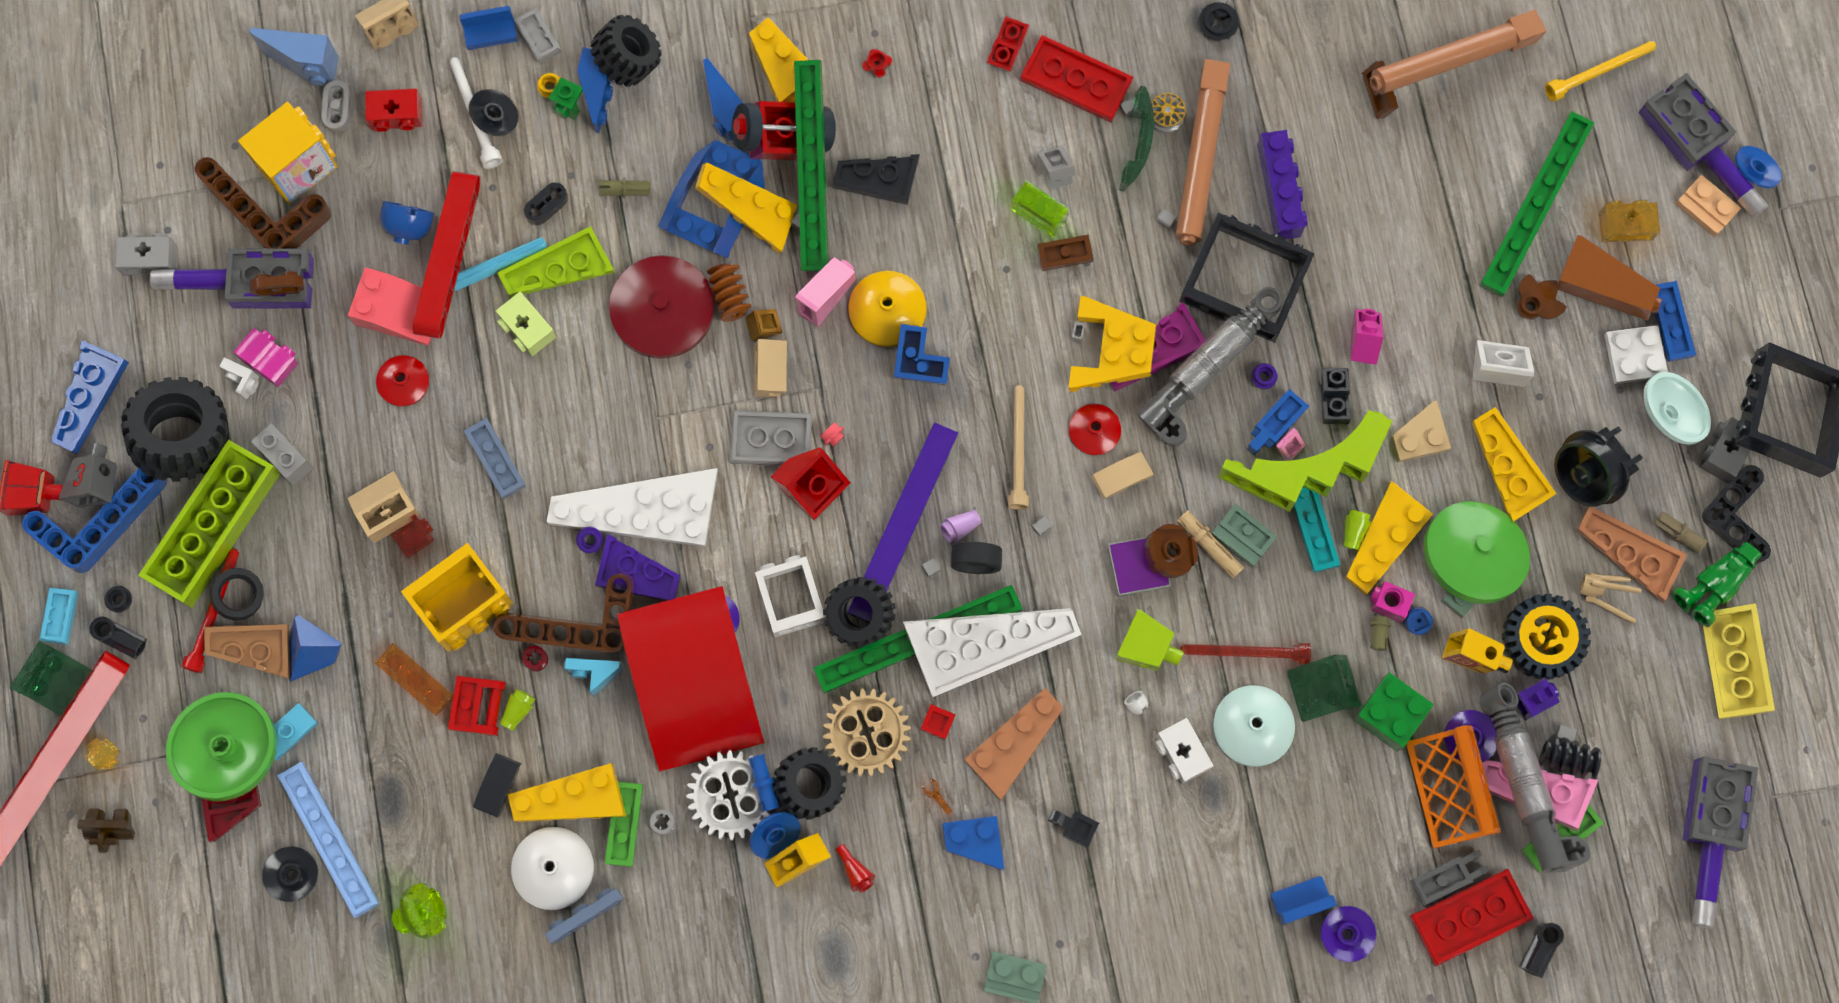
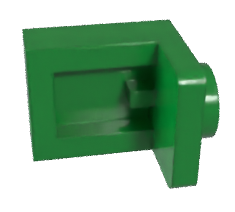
(565, 98)

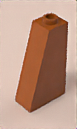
(1607, 281)

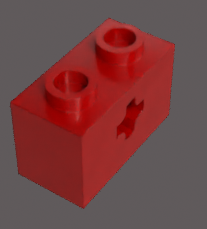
(404, 103)

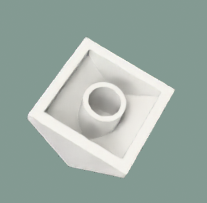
(1502, 363)

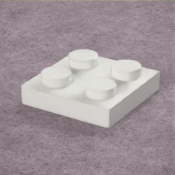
(1635, 354)

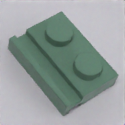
(1244, 535)
(1015, 978)

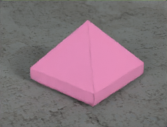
(1290, 445)

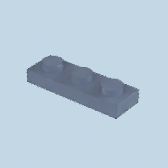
(494, 458)
(583, 915)

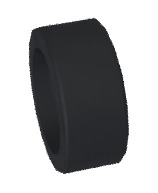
(976, 557)
(237, 573)

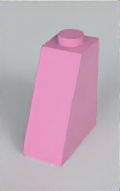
(825, 291)

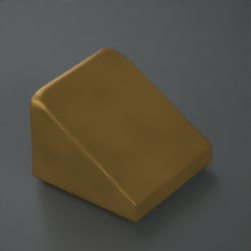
(763, 324)

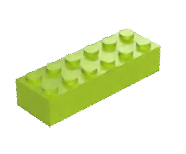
(210, 524)

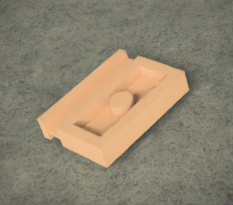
(1708, 205)

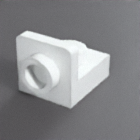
(243, 376)

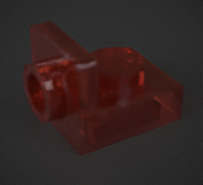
(414, 536)

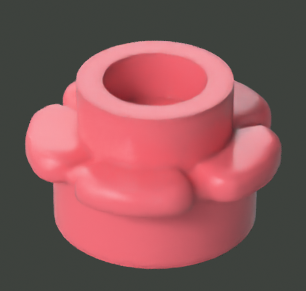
(833, 435)

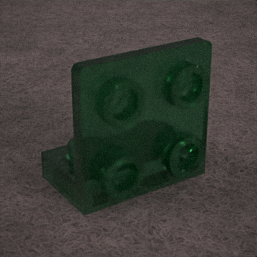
(50, 678)
(1324, 687)

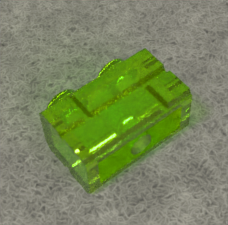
(1039, 209)

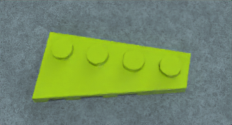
(561, 264)

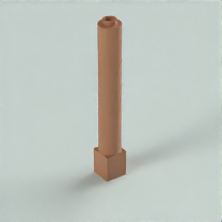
(1513, 35)
(1202, 151)

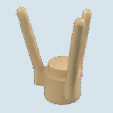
(1594, 585)

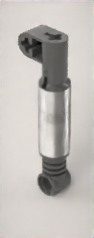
(1205, 364)
(1528, 784)

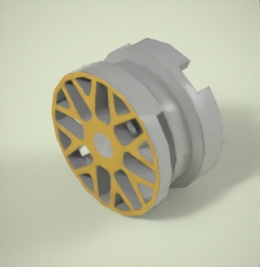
(1168, 113)

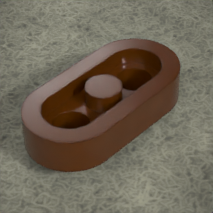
(269, 285)

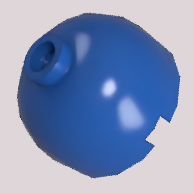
(405, 222)

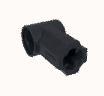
(118, 637)
(1539, 951)

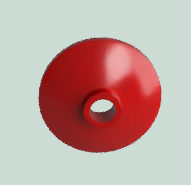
(407, 391)
(1092, 441)

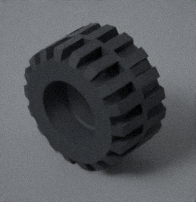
(626, 50)
(838, 618)
(830, 779)

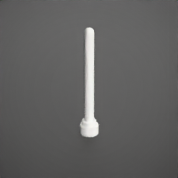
(489, 155)

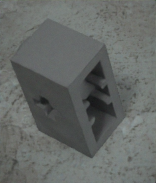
(1717, 460)

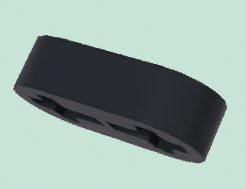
(544, 198)

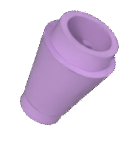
(959, 526)

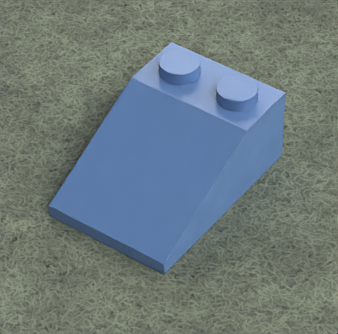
(302, 53)

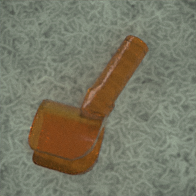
(938, 797)

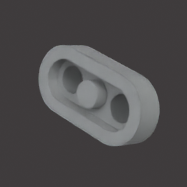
(334, 107)

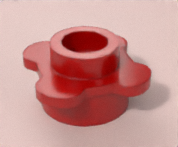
(874, 56)

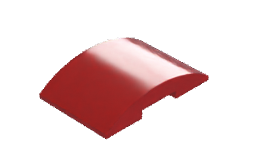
(690, 678)

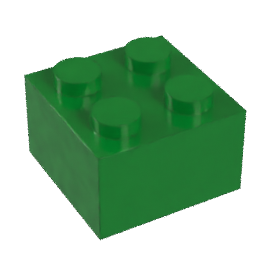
(1393, 712)

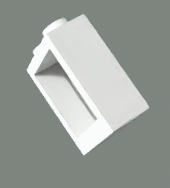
(798, 621)

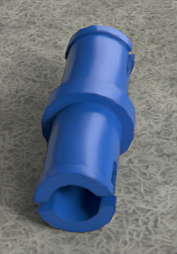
(763, 782)

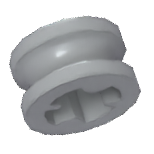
(671, 823)

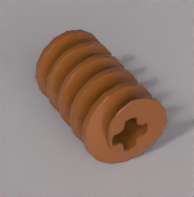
(728, 291)

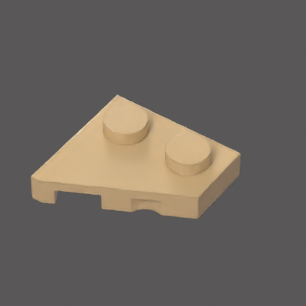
(1421, 435)

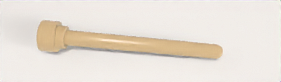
(1018, 499)

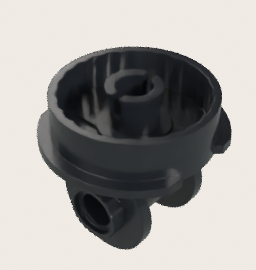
(1594, 467)

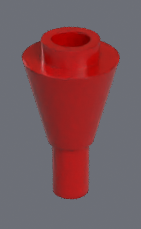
(858, 875)

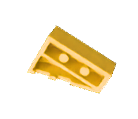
(776, 58)

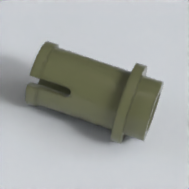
(1380, 633)

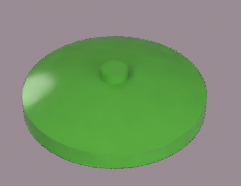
(1476, 552)
(221, 746)

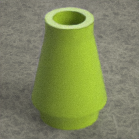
(1355, 528)
(517, 708)

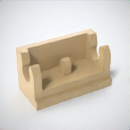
(770, 368)

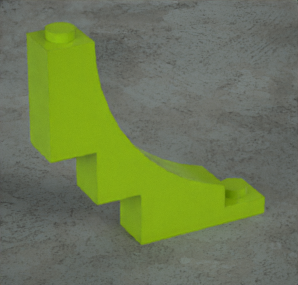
(1283, 480)

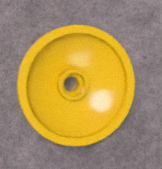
(880, 323)

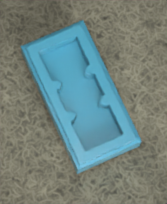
(59, 616)
(292, 729)

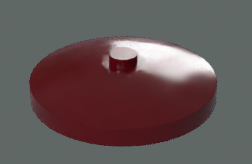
(661, 307)

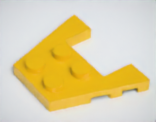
(1124, 350)

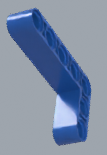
(99, 523)

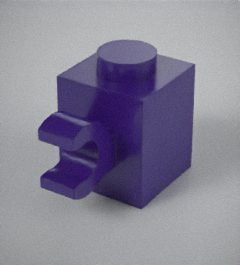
(1537, 699)

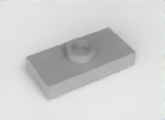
(537, 35)

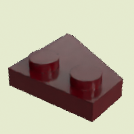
(225, 815)

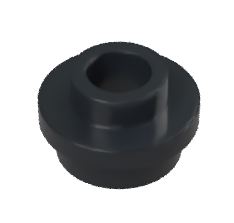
(111, 595)

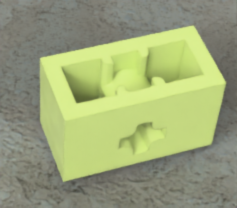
(519, 311)

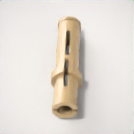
(1210, 544)

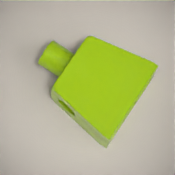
(1148, 644)

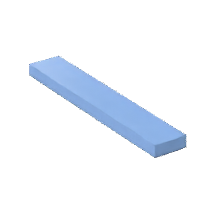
(328, 840)

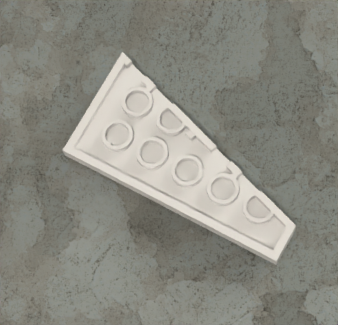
(654, 509)
(973, 646)

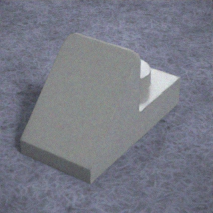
(1056, 167)

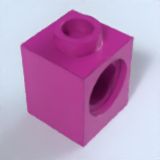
(1403, 601)

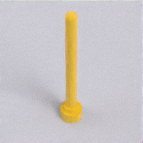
(1557, 88)

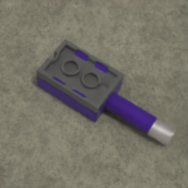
(1695, 133)
(235, 280)
(1719, 820)

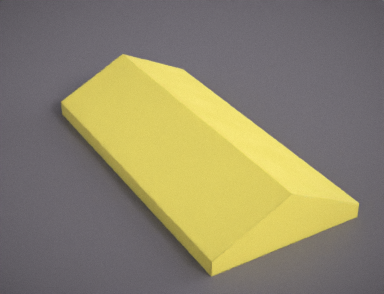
(1738, 663)

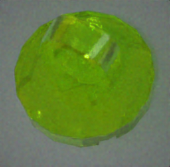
(420, 912)

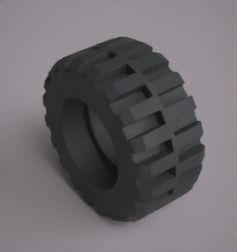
(171, 400)

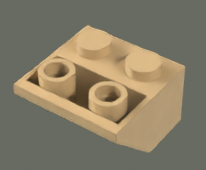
(387, 21)
(383, 507)

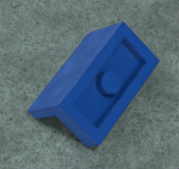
(489, 27)
(1302, 900)

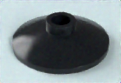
(498, 106)
(278, 867)

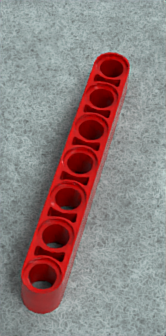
(446, 255)

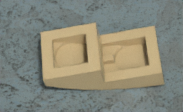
(1122, 475)

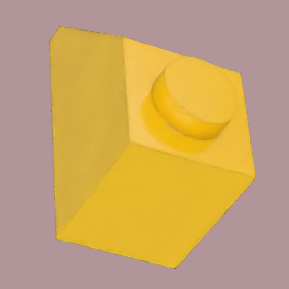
(797, 859)

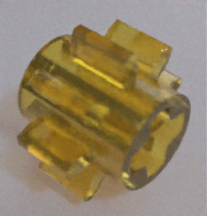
(102, 754)

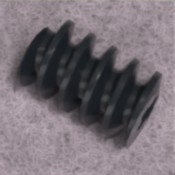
(1571, 755)

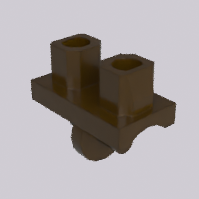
(106, 832)

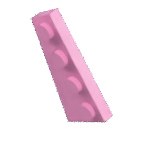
(1568, 794)

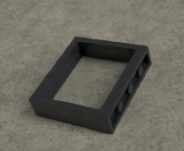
(1253, 235)
(1748, 436)

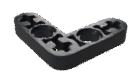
(1729, 518)

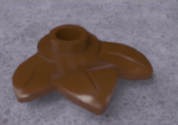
(1541, 297)

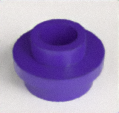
(1267, 369)
(583, 545)

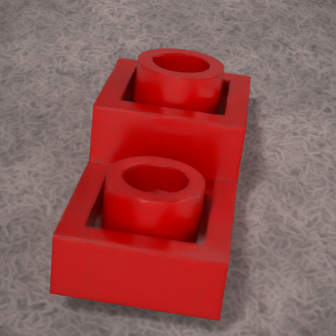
(1008, 44)

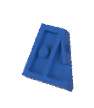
(975, 840)

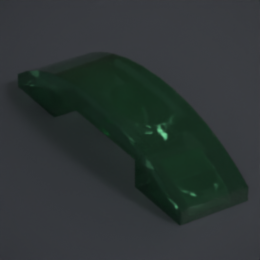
(1141, 110)

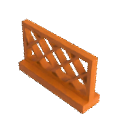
(1475, 779)

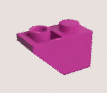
(1366, 336)

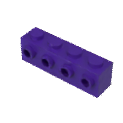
(1281, 185)

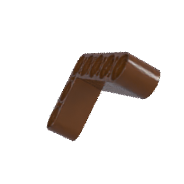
(254, 214)
(574, 628)

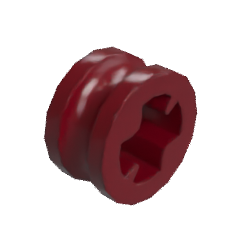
(541, 665)

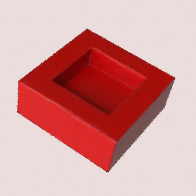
(937, 722)

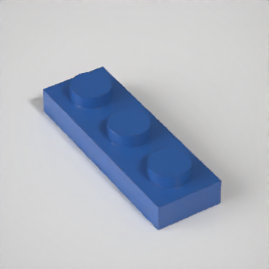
(1674, 324)

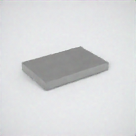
(769, 437)

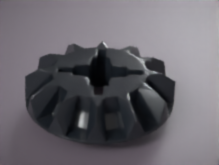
(1222, 12)

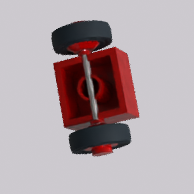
(770, 129)

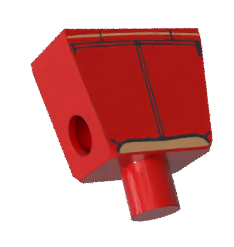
(26, 489)

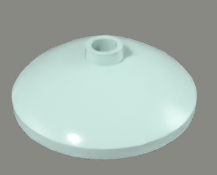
(1677, 408)
(1241, 739)

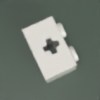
(1196, 759)

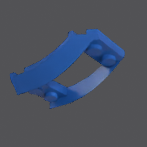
(696, 229)

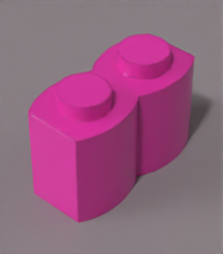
(266, 357)

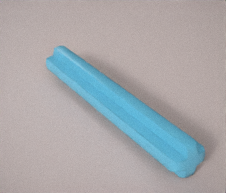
(498, 263)

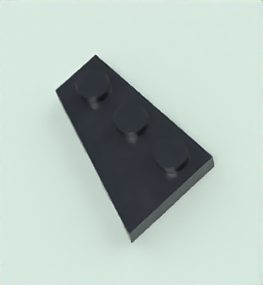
(878, 178)

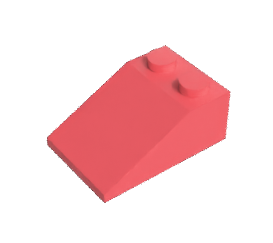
(386, 305)

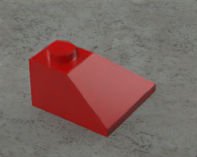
(811, 481)

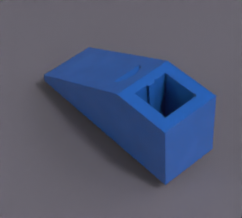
(595, 88)

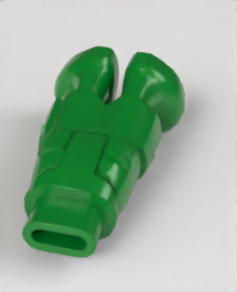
(1720, 580)

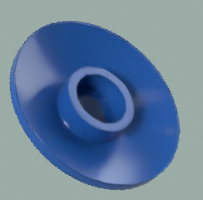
(1758, 167)
(774, 834)

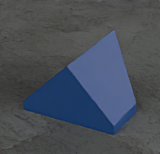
(310, 648)

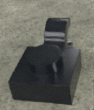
(1077, 828)

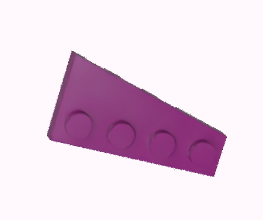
(1175, 340)

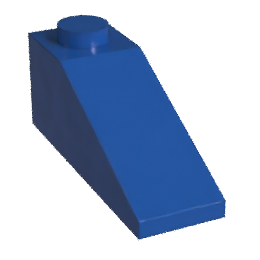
(722, 100)

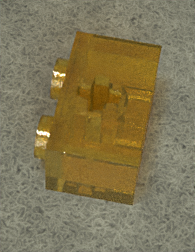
(1617, 228)

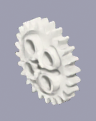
(706, 802)

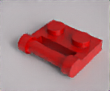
(467, 705)

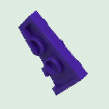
(649, 576)

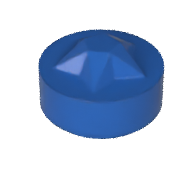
(1418, 620)

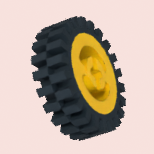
(1570, 647)

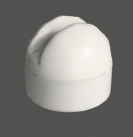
(1136, 702)

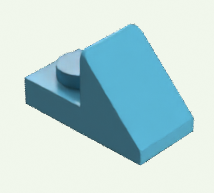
(601, 671)

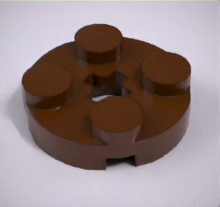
(1156, 551)

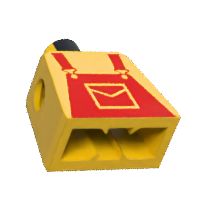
(1476, 652)

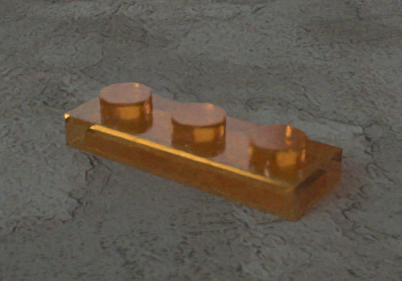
(414, 679)

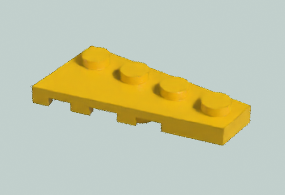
(1512, 468)
(1389, 533)

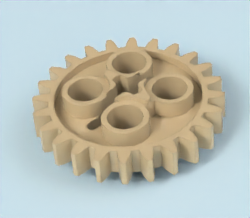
(890, 724)

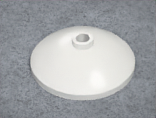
(571, 873)

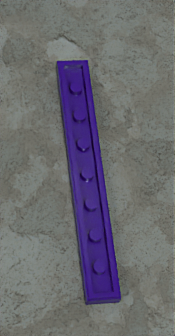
(906, 514)

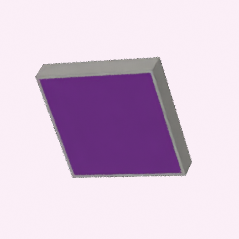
(1132, 569)

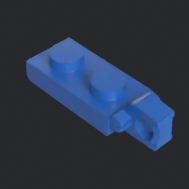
(1277, 421)

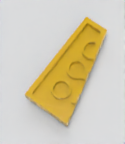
(755, 207)
(580, 795)

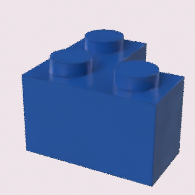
(913, 363)

